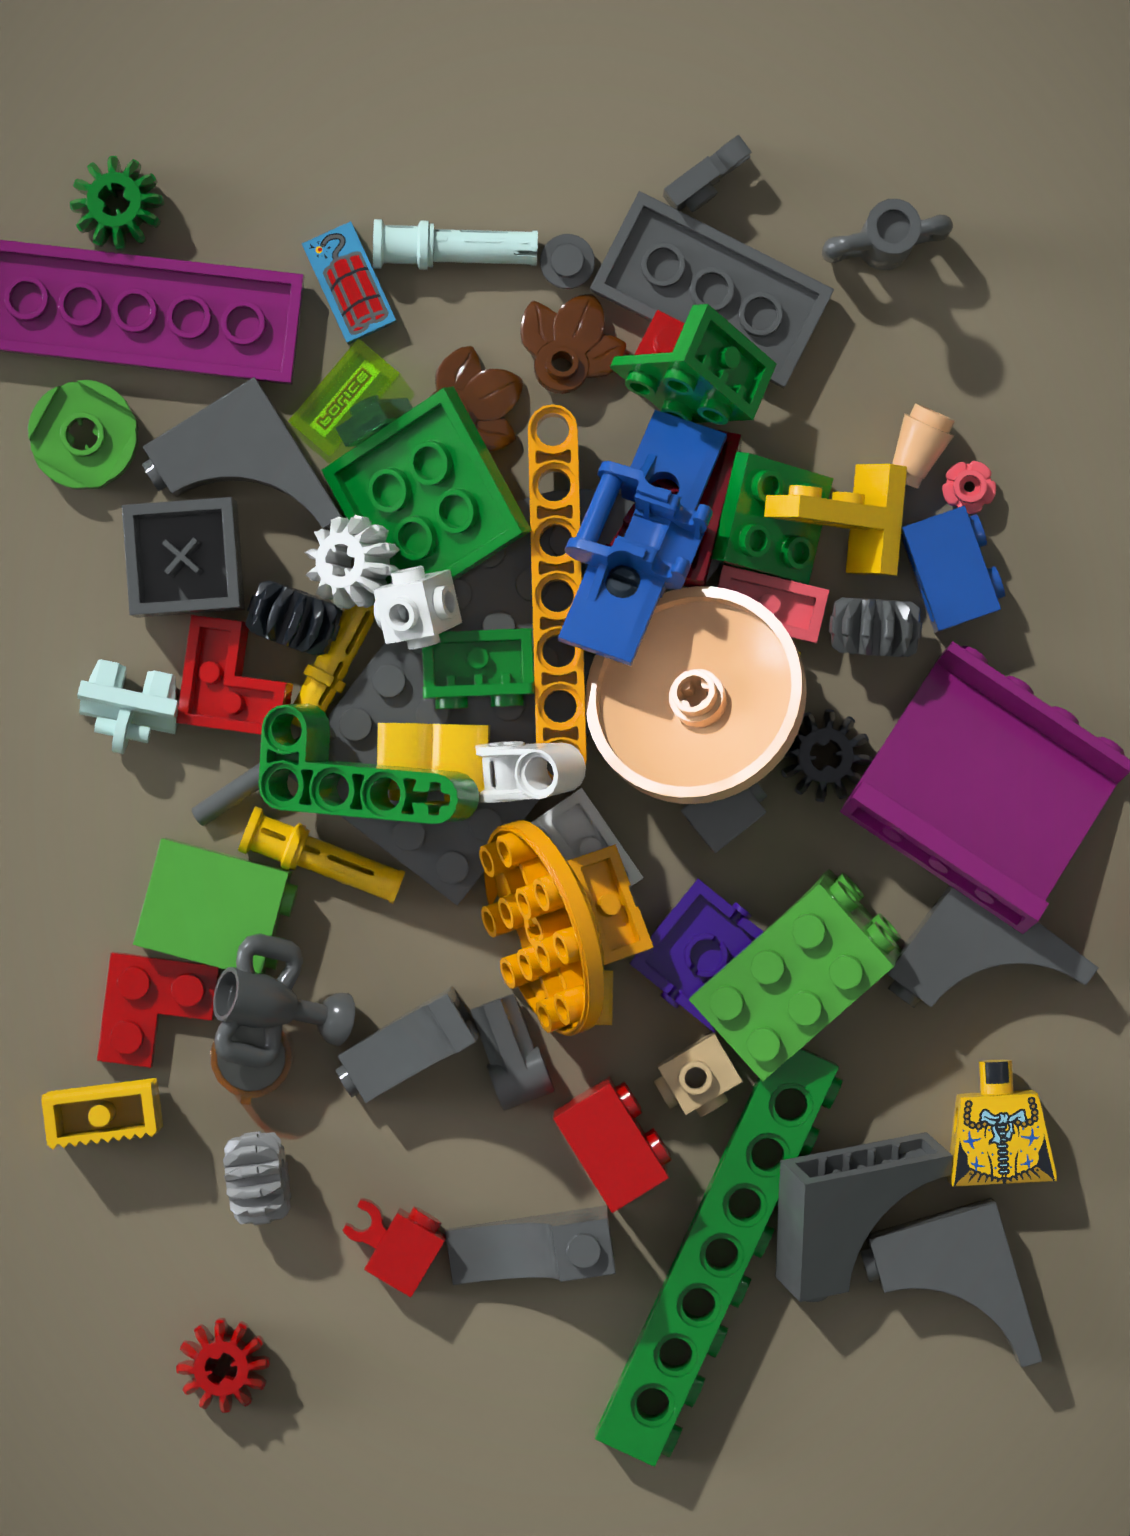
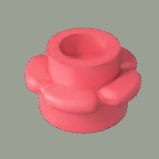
(979, 475)

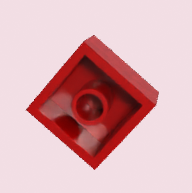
(612, 1143)

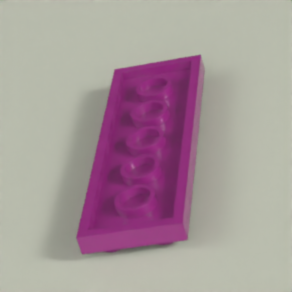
(149, 312)

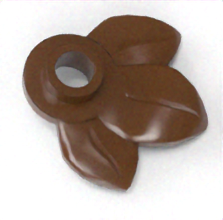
(571, 335)
(485, 394)

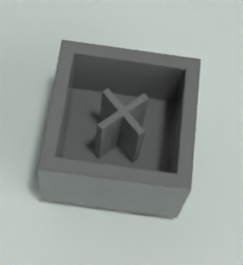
(183, 557)

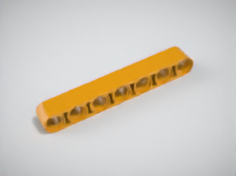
(548, 569)

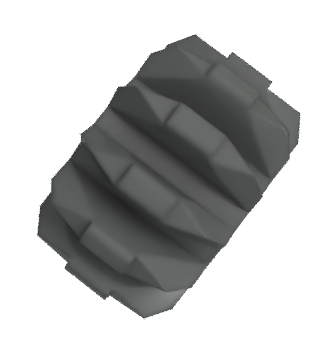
(875, 627)

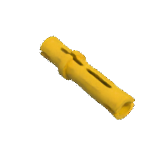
(330, 669)

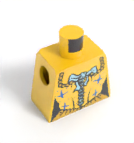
(999, 1133)

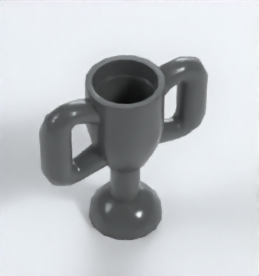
(888, 236)
(268, 1003)

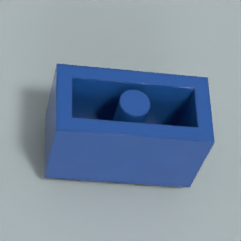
(952, 569)

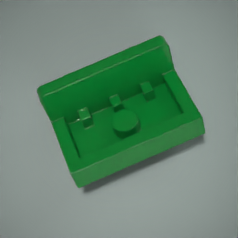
(479, 665)

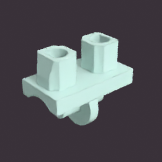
(126, 712)

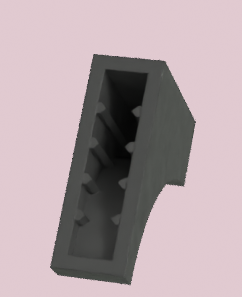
(237, 441)
(966, 938)
(407, 1046)
(836, 1200)
(539, 1246)
(959, 1255)

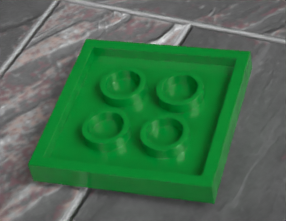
(431, 489)

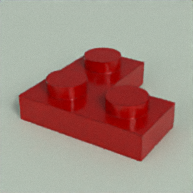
(213, 684)
(139, 992)

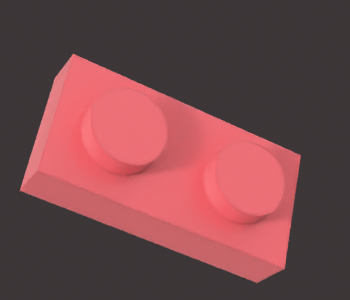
(792, 603)

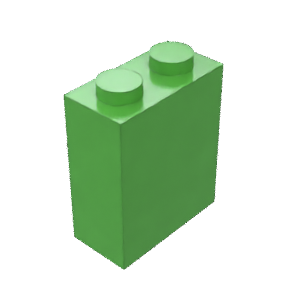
(209, 902)

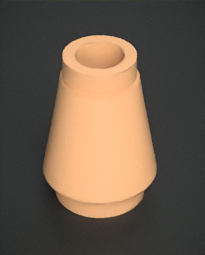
(921, 442)

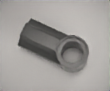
(515, 1063)

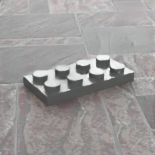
(678, 262)

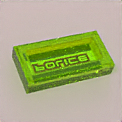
(353, 379)

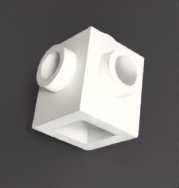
(416, 607)

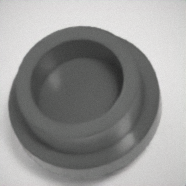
(567, 261)

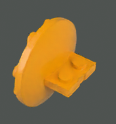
(567, 918)

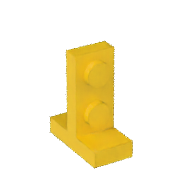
(869, 512)

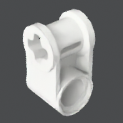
(520, 770)

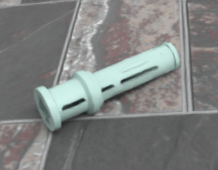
(427, 245)

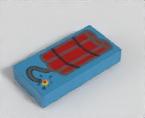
(349, 282)

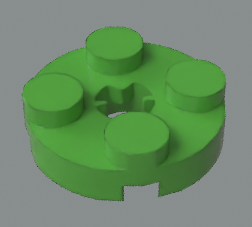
(53, 443)

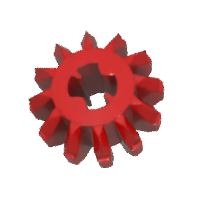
(213, 1348)

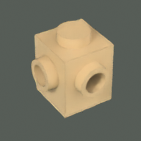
(697, 1076)

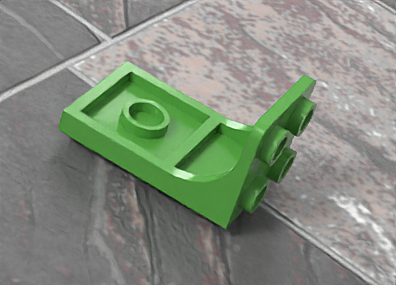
(799, 974)

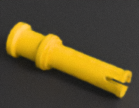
(296, 848)

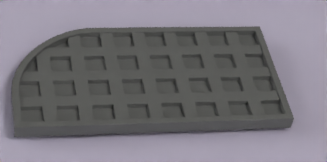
(391, 691)

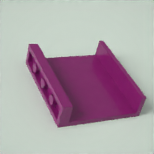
(987, 786)

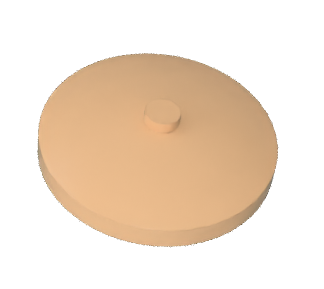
(704, 700)

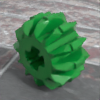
(99, 213)

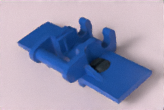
(660, 542)

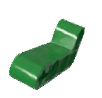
(366, 782)

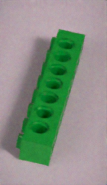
(622, 1422)

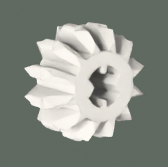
(333, 561)

